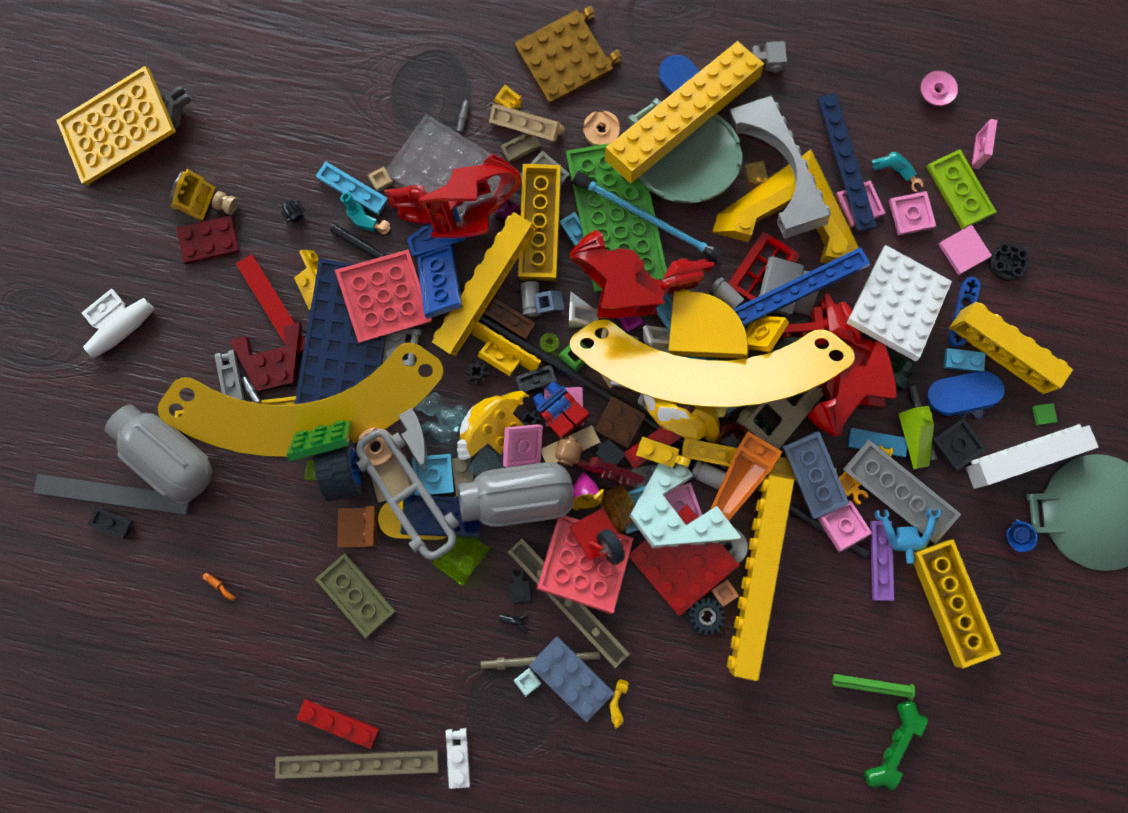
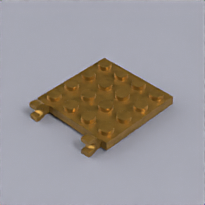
(565, 56)

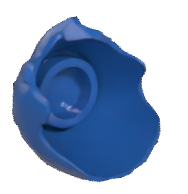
(1022, 536)

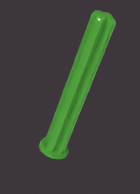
(874, 686)

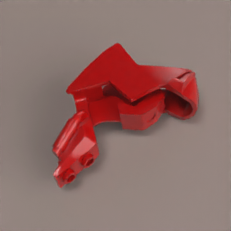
(464, 185)
(624, 281)
(863, 383)

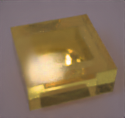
(756, 172)

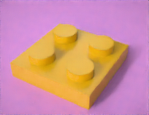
(765, 333)

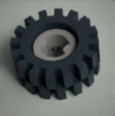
(716, 620)

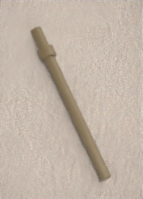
(501, 663)

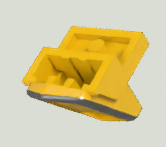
(191, 194)

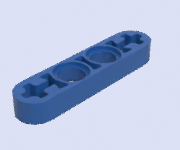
(964, 289)

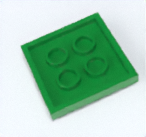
(319, 440)

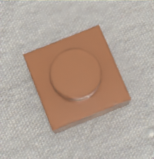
(724, 593)

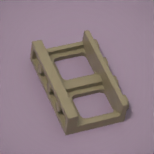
(790, 416)

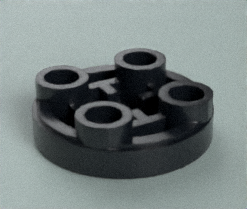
(1009, 262)

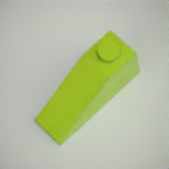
(918, 433)

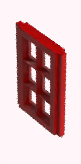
(751, 257)

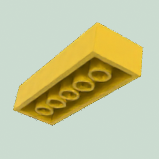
(542, 208)
(1011, 348)
(955, 604)

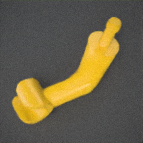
(616, 716)

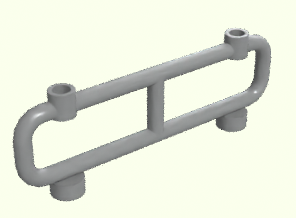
(447, 522)

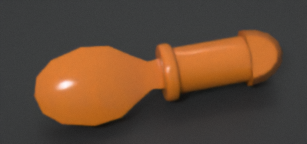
(218, 585)

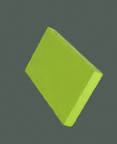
(961, 189)

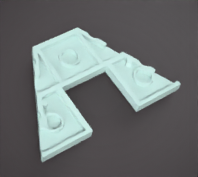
(663, 525)

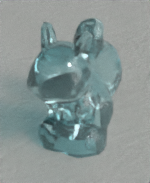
(448, 419)

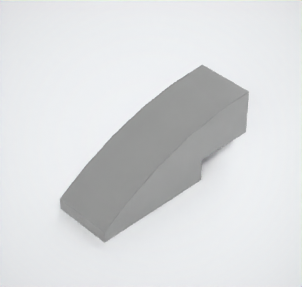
(414, 437)

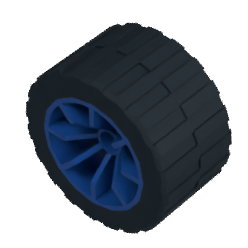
(339, 473)

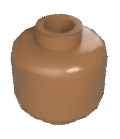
(568, 451)

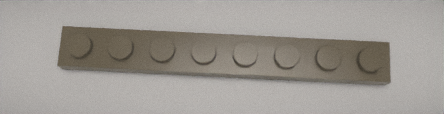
(356, 764)

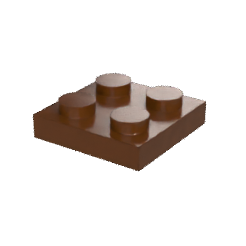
(620, 422)

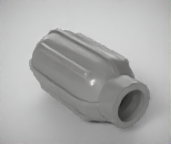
(159, 454)
(517, 495)

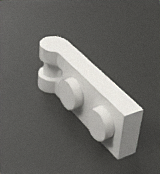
(458, 759)

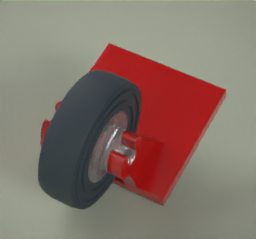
(599, 537)

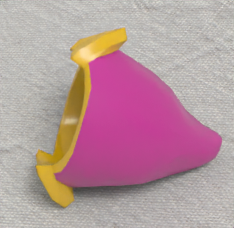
(586, 493)

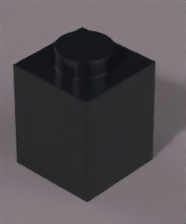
(609, 452)

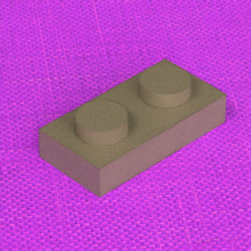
(460, 472)

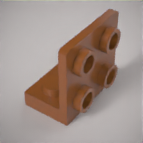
(357, 527)

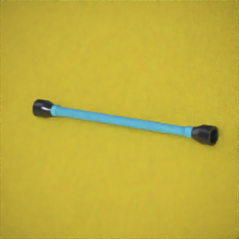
(710, 251)

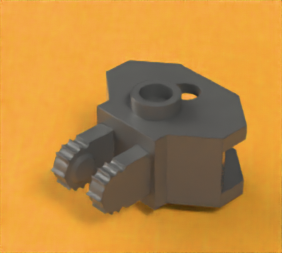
(174, 103)

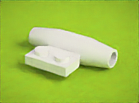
(113, 321)

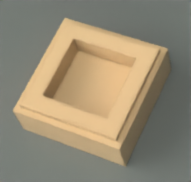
(380, 179)

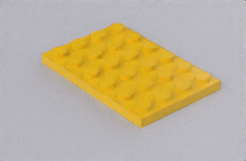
(115, 125)

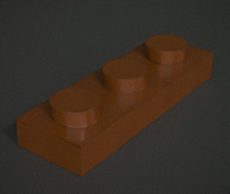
(509, 318)

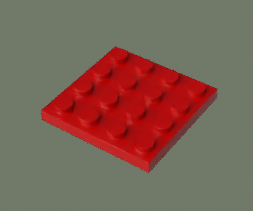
(684, 571)

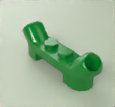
(912, 723)

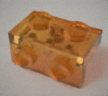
(618, 508)

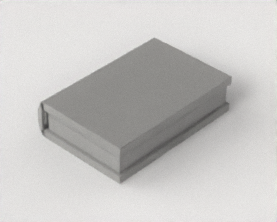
(777, 274)

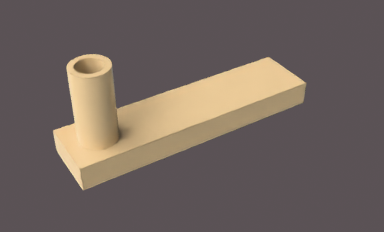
(525, 122)

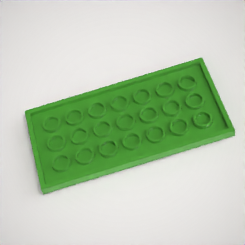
(617, 224)

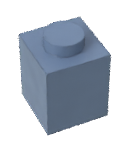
(549, 301)

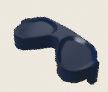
(978, 414)

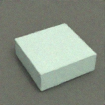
(527, 681)

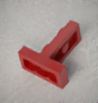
(805, 328)

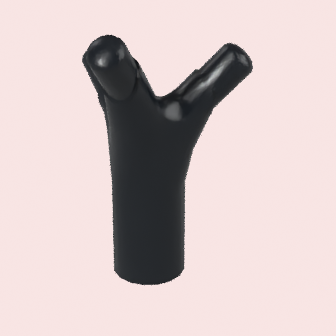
(516, 621)

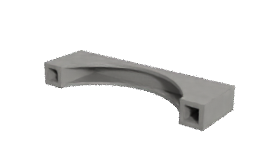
(765, 122)

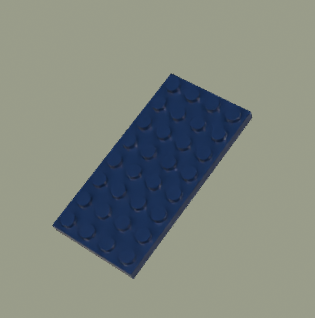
(331, 350)

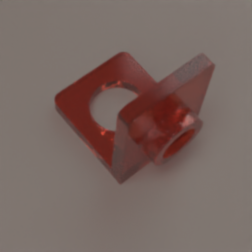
(733, 428)

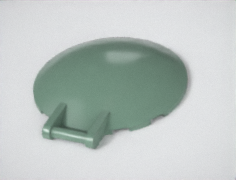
(698, 166)
(1087, 511)

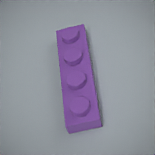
(881, 563)

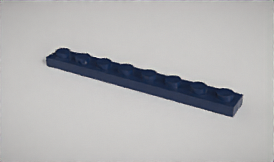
(846, 163)

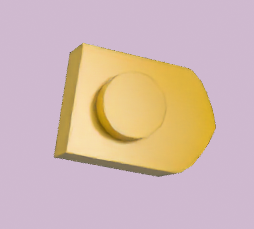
(508, 98)

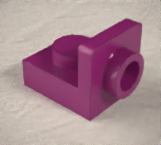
(507, 209)

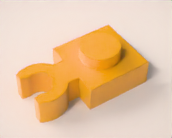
(851, 486)

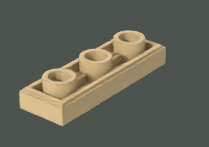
(586, 438)

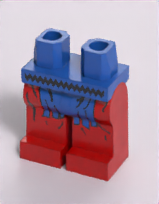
(555, 406)

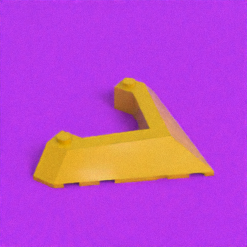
(776, 193)

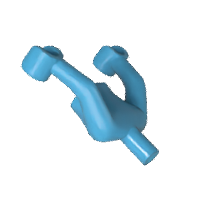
(908, 537)

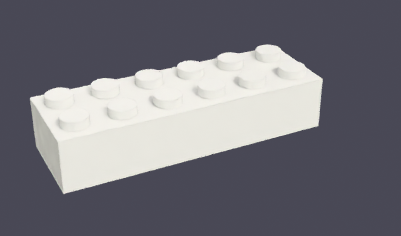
(1031, 455)

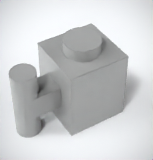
(773, 55)

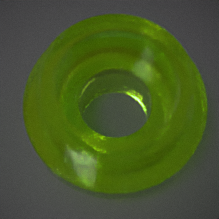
(549, 348)

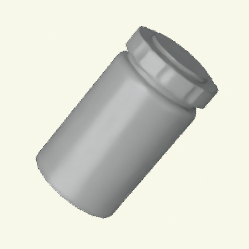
(528, 290)
(726, 293)
(708, 474)

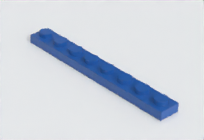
(802, 286)

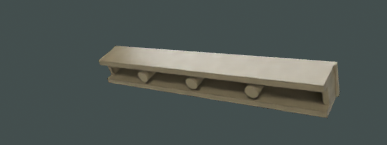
(576, 612)

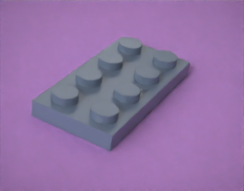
(815, 475)
(571, 679)

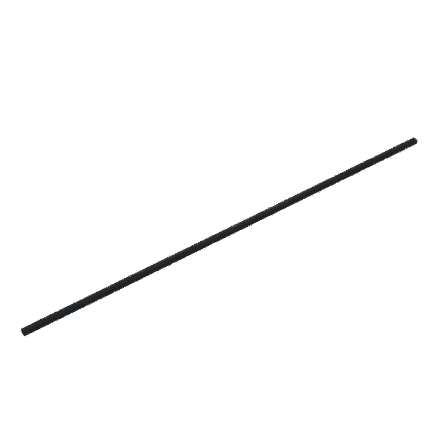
(579, 378)

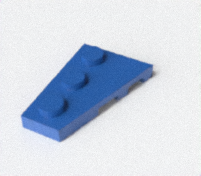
(423, 242)

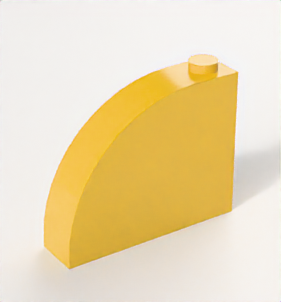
(705, 327)

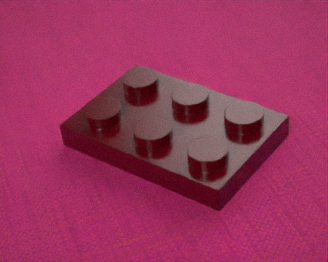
(208, 240)

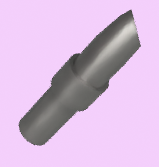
(462, 118)
(250, 390)

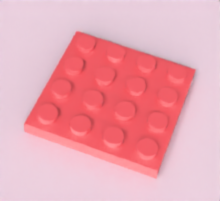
(382, 296)
(574, 577)

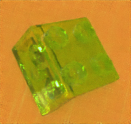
(462, 559)

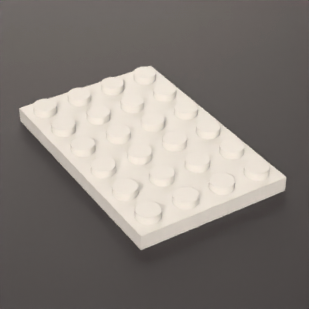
(900, 303)

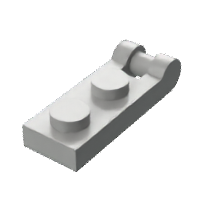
(229, 375)

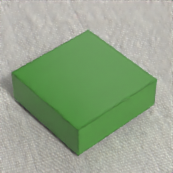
(1044, 414)

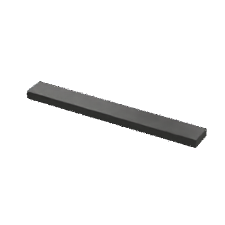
(107, 494)

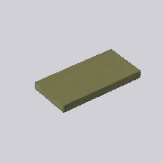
(355, 595)

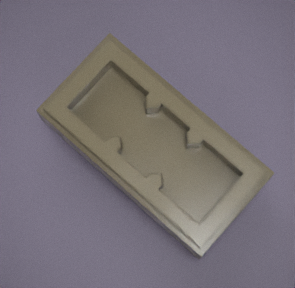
(520, 147)

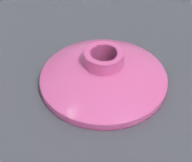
(944, 83)

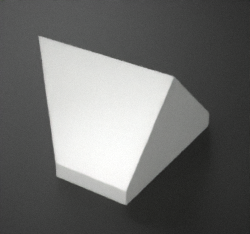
(580, 312)
(656, 337)

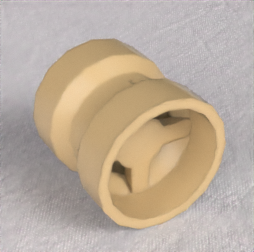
(224, 202)

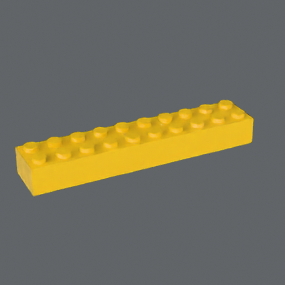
(683, 112)
(760, 578)

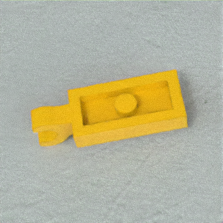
(661, 453)

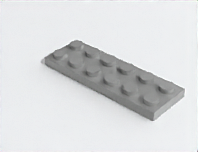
(900, 490)

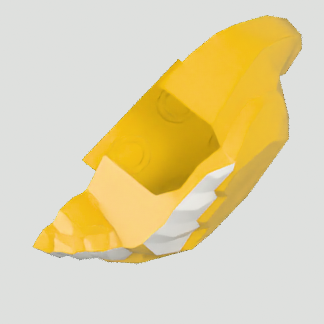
(487, 423)
(699, 424)

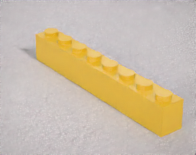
(485, 283)

